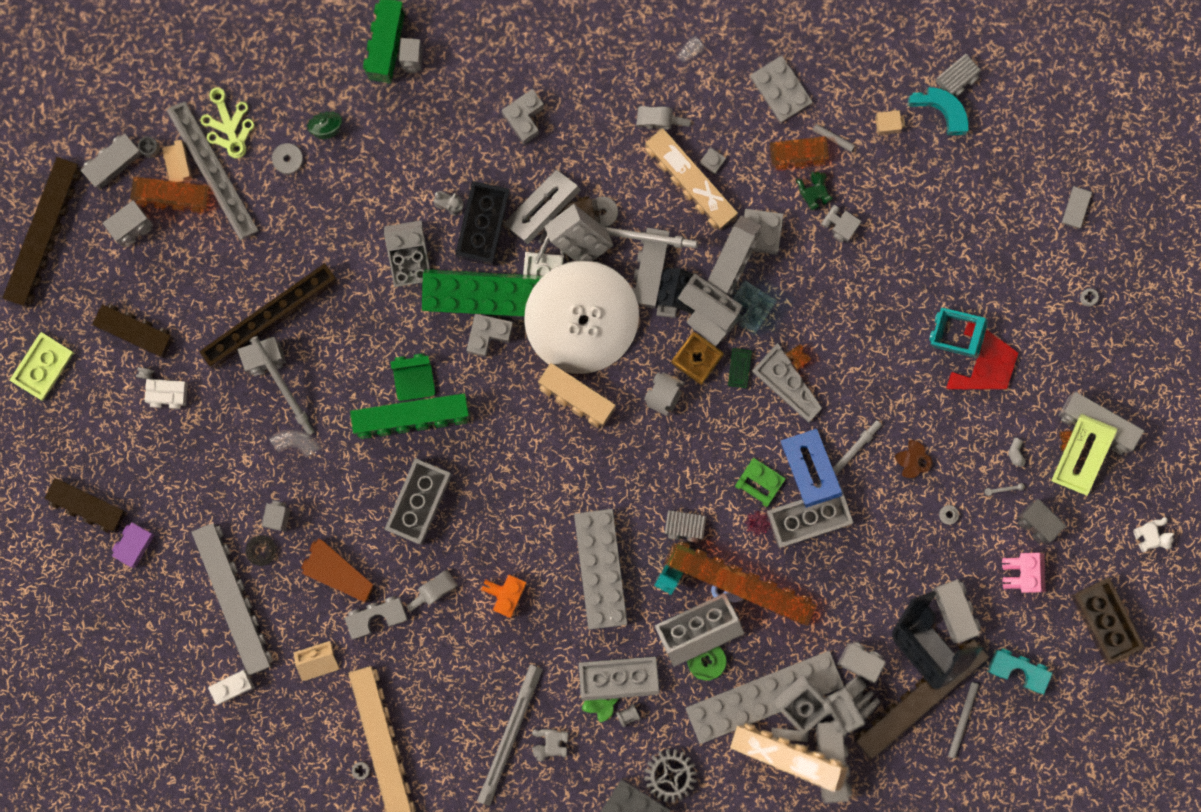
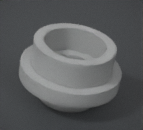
(942, 514)

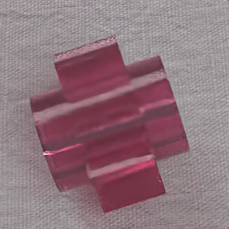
(752, 522)

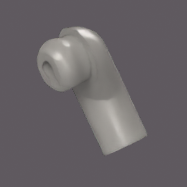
(1015, 454)

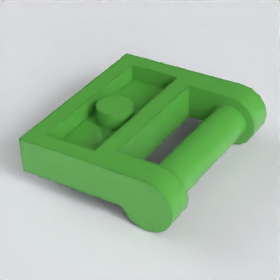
(764, 477)

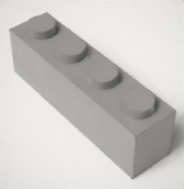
(650, 270)

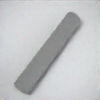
(834, 138)

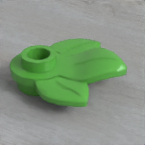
(602, 706)

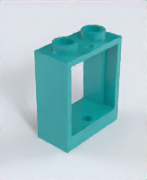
(977, 337)

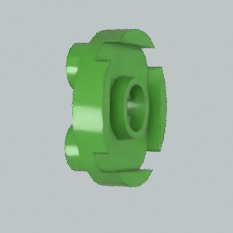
(712, 670)

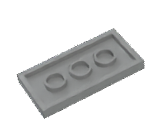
(618, 678)

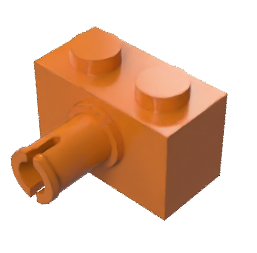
(506, 595)

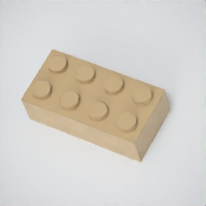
(576, 395)

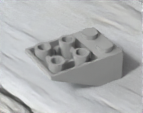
(406, 252)

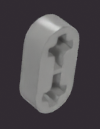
(789, 734)

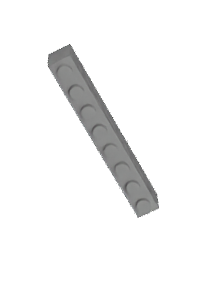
(231, 598)

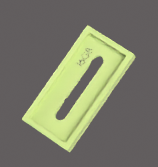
(1064, 472)

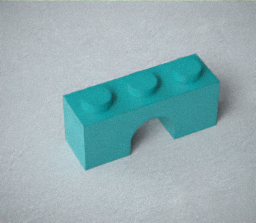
(1036, 676)

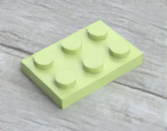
(41, 366)

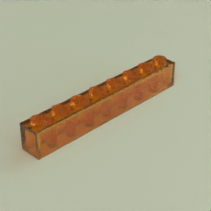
(740, 584)

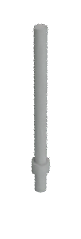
(677, 241)
(301, 416)
(866, 436)

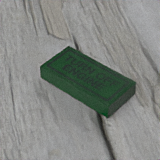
(739, 368)

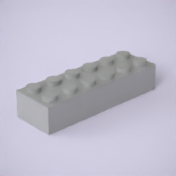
(600, 569)

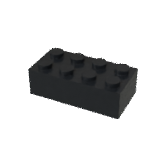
(483, 223)

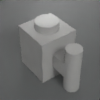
(844, 226)

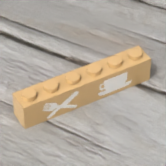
(691, 179)
(789, 757)

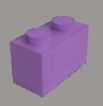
(132, 545)

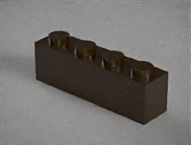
(133, 331)
(85, 505)

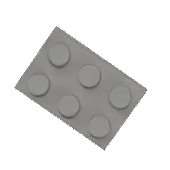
(781, 89)

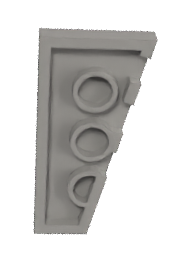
(784, 380)

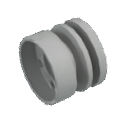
(855, 689)

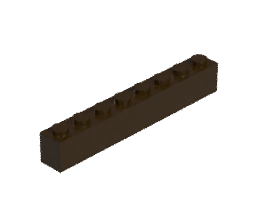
(42, 232)
(268, 316)
(910, 709)

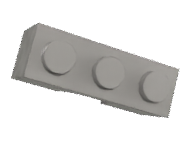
(359, 622)

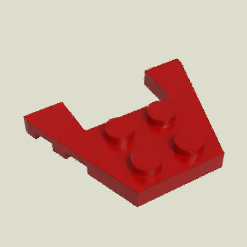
(991, 368)

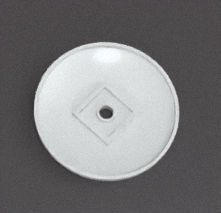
(576, 291)

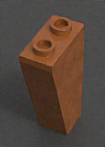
(333, 570)

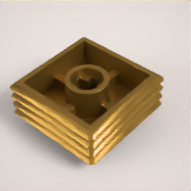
(693, 346)

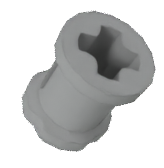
(628, 716)

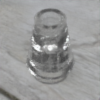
(691, 49)

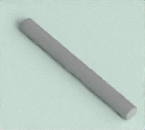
(963, 720)

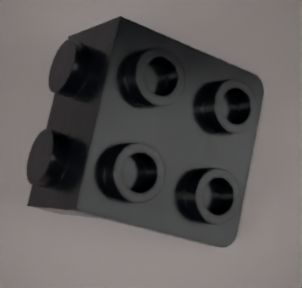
(671, 287)

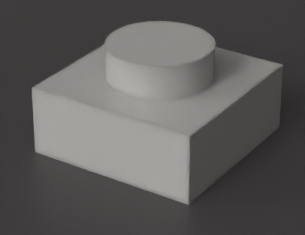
(712, 160)

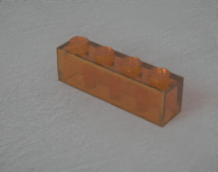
(170, 194)

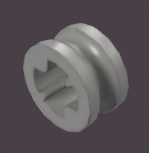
(1093, 301)
(145, 373)
(364, 766)

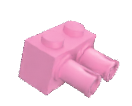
(1032, 573)

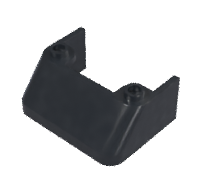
(926, 648)

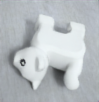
(1151, 535)

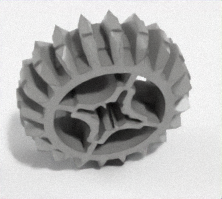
(655, 782)

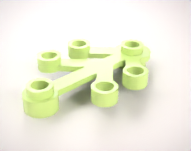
(229, 125)

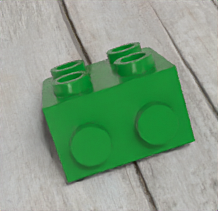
(413, 377)

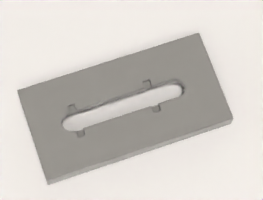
(566, 192)

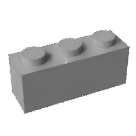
(111, 161)
(710, 302)

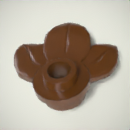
(911, 458)

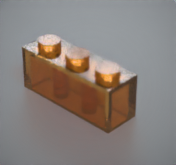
(798, 153)

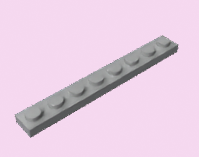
(212, 170)

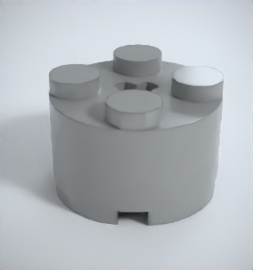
(664, 393)

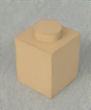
(889, 122)

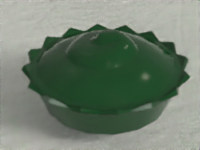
(325, 125)

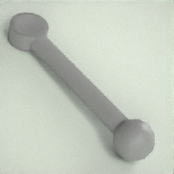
(988, 491)

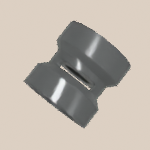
(146, 144)

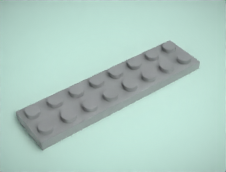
(756, 699)

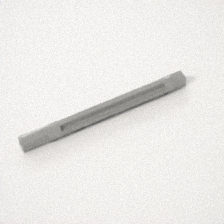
(525, 695)

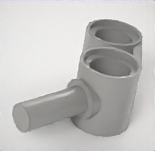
(659, 117)
(433, 590)

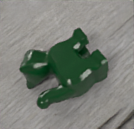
(816, 192)

